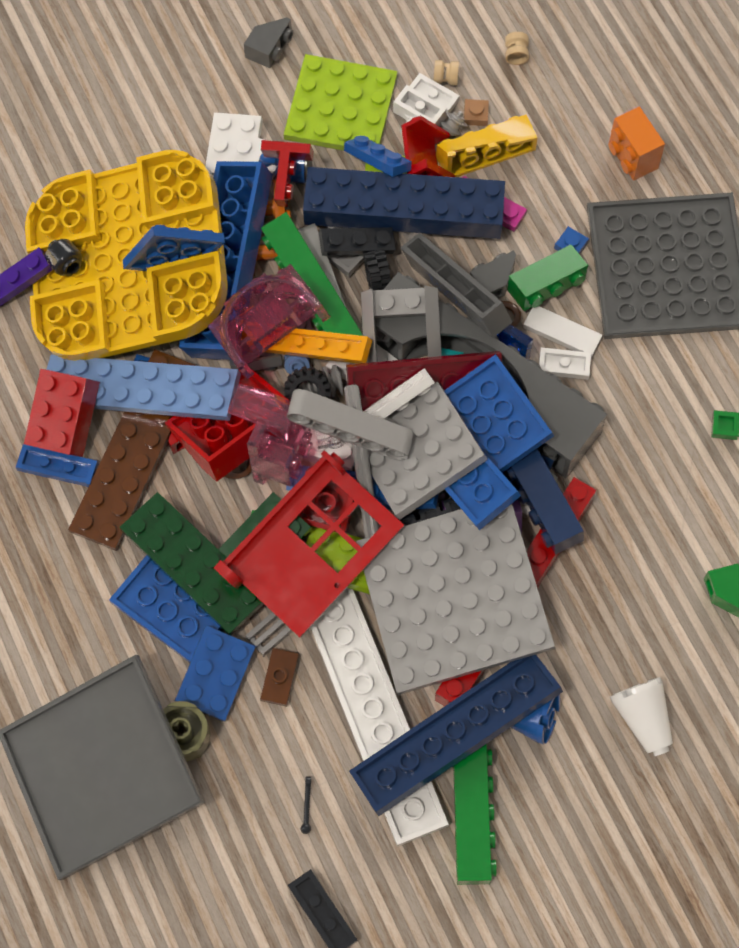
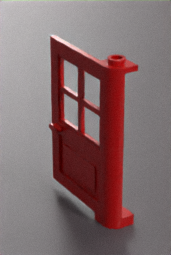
(285, 569)

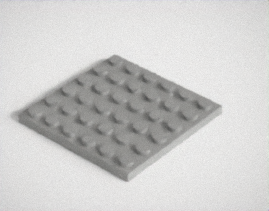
(455, 599)

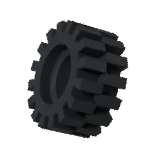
(377, 269)
(307, 375)

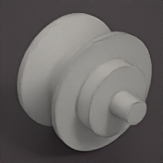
(454, 123)

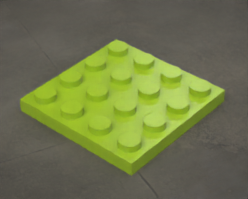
(339, 102)

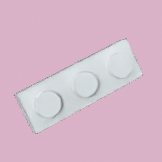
(400, 397)

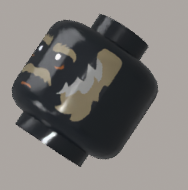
(63, 257)

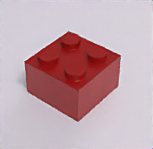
(333, 503)

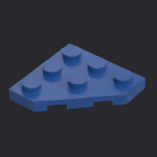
(170, 245)

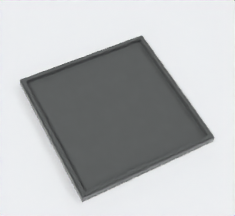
(99, 767)

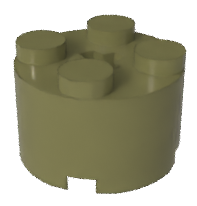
(197, 737)

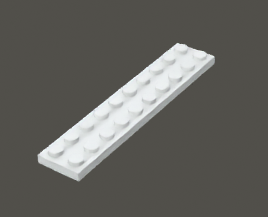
(371, 707)

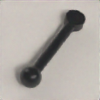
(305, 827)

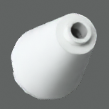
(646, 714)

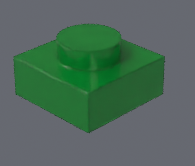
(725, 425)

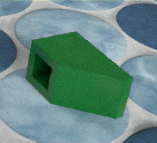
(724, 588)

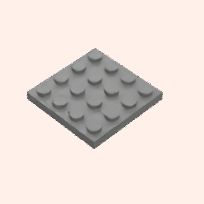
(437, 457)

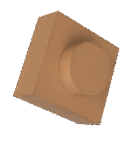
(476, 112)

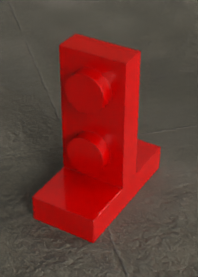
(287, 166)

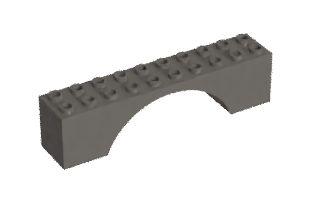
(564, 410)

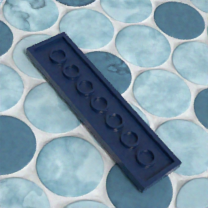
(454, 732)

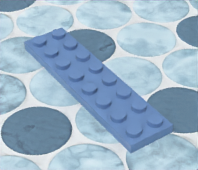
(156, 386)

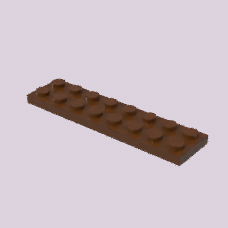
(123, 472)

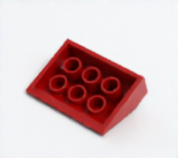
(218, 444)

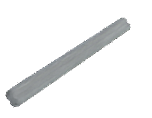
(361, 462)

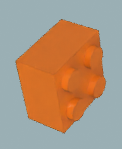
(636, 143)

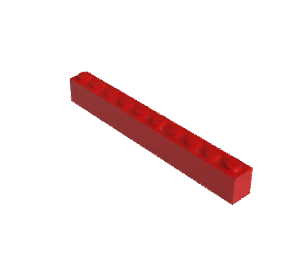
(541, 559)

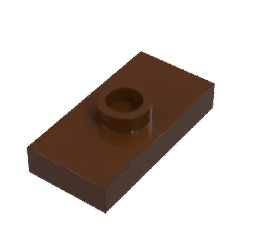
(279, 677)

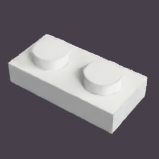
(565, 363)

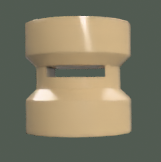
(517, 48)
(451, 72)

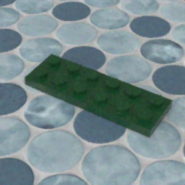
(189, 562)

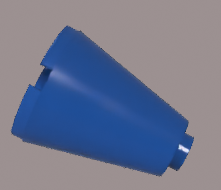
(540, 723)

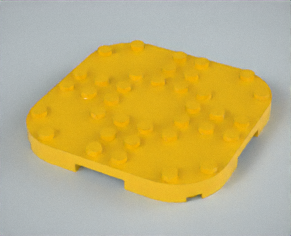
(105, 216)

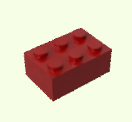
(61, 412)

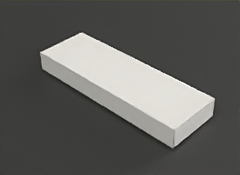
(562, 330)

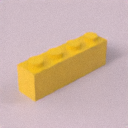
(487, 146)

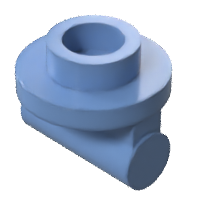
(294, 362)

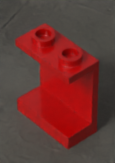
(419, 146)

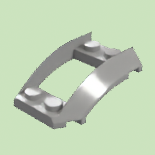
(402, 303)

